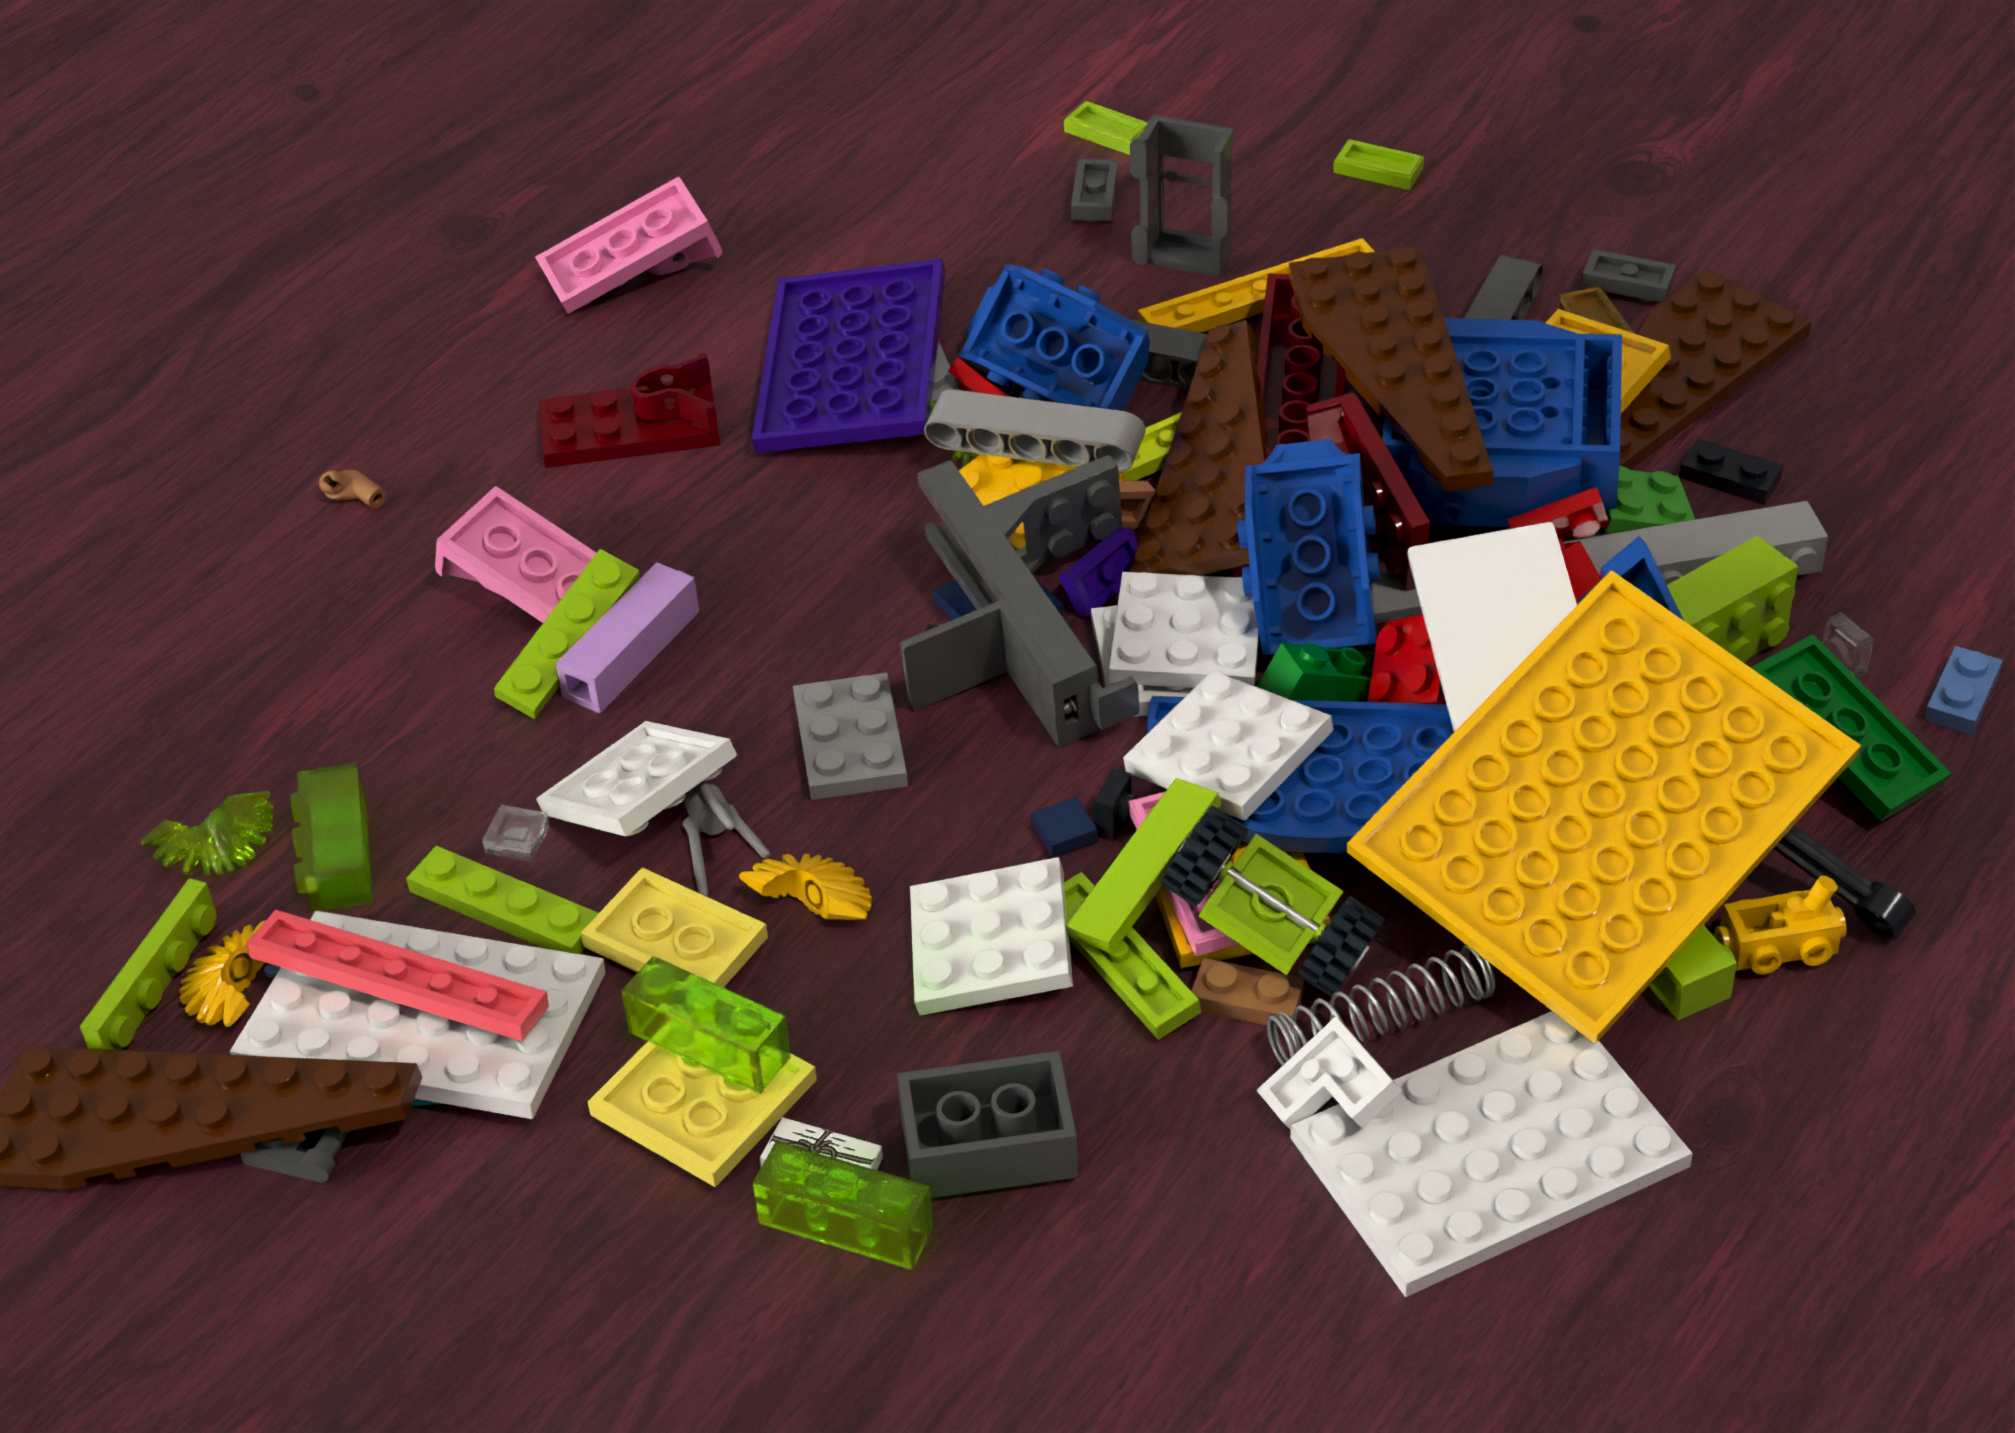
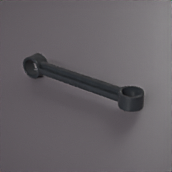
(1874, 903)

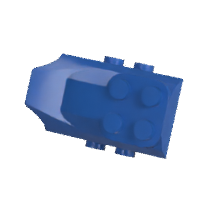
(1055, 341)
(1309, 548)

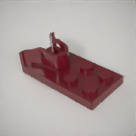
(633, 420)
(1397, 512)

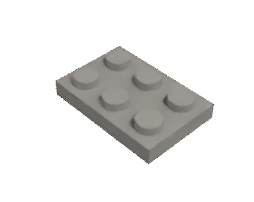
(849, 736)

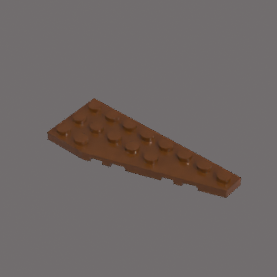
(1392, 340)
(1716, 344)
(1203, 479)
(121, 1110)

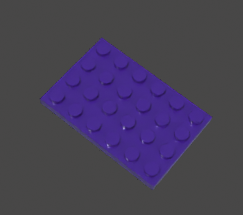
(850, 356)

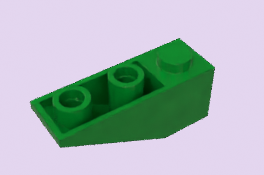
(1319, 673)

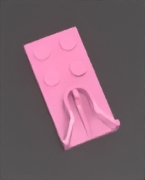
(628, 243)
(512, 553)

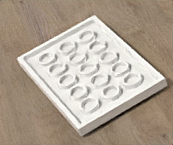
(456, 1060)
(1490, 1151)

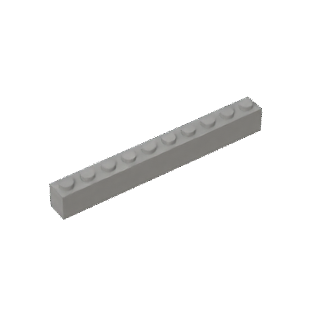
(1675, 548)

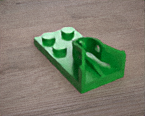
(1891, 762)

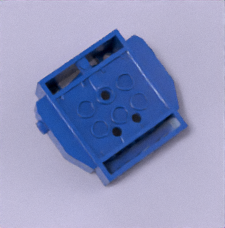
(1544, 414)

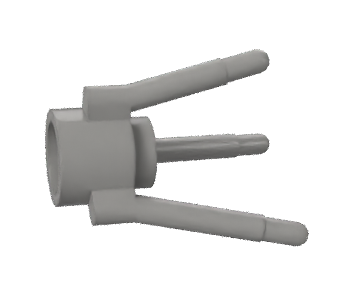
(713, 815)

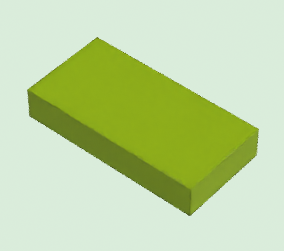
(1104, 126)
(1379, 164)

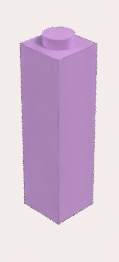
(628, 637)

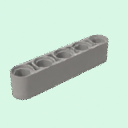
(1033, 429)

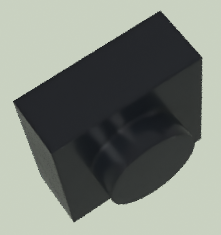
(1112, 804)

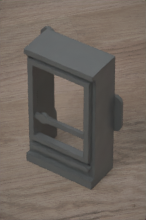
(1173, 247)

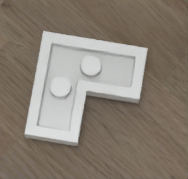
(1328, 1067)

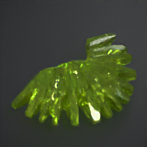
(218, 838)

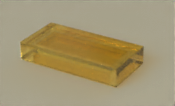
(1594, 305)

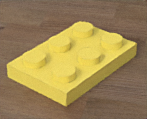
(676, 925)

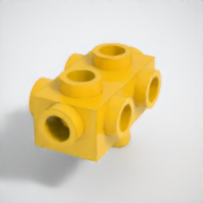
(1783, 928)

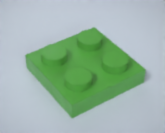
(1647, 501)

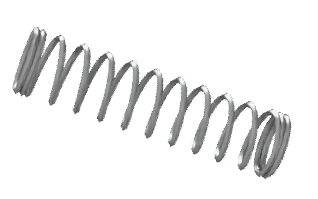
(1470, 979)

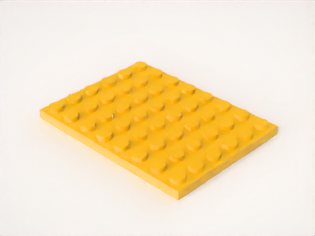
(1603, 804)

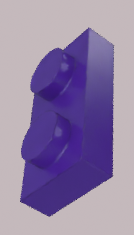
(1099, 572)

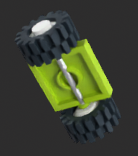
(1271, 902)

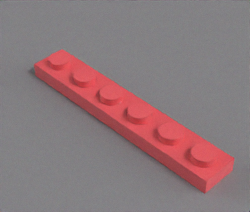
(399, 975)

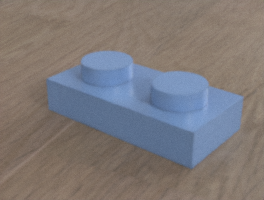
(1963, 690)

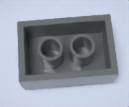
(988, 1124)

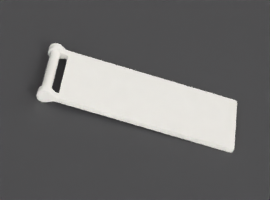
(1489, 606)

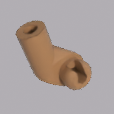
(352, 485)

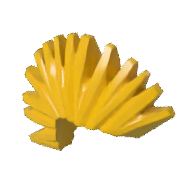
(821, 884)
(217, 980)

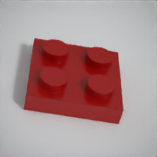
(1405, 665)

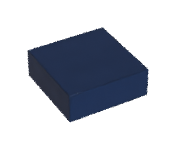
(1064, 827)

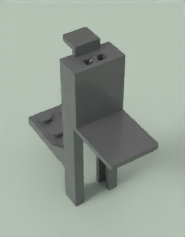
(1014, 618)

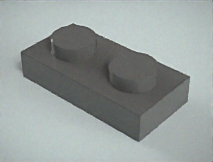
(1094, 190)
(1629, 275)

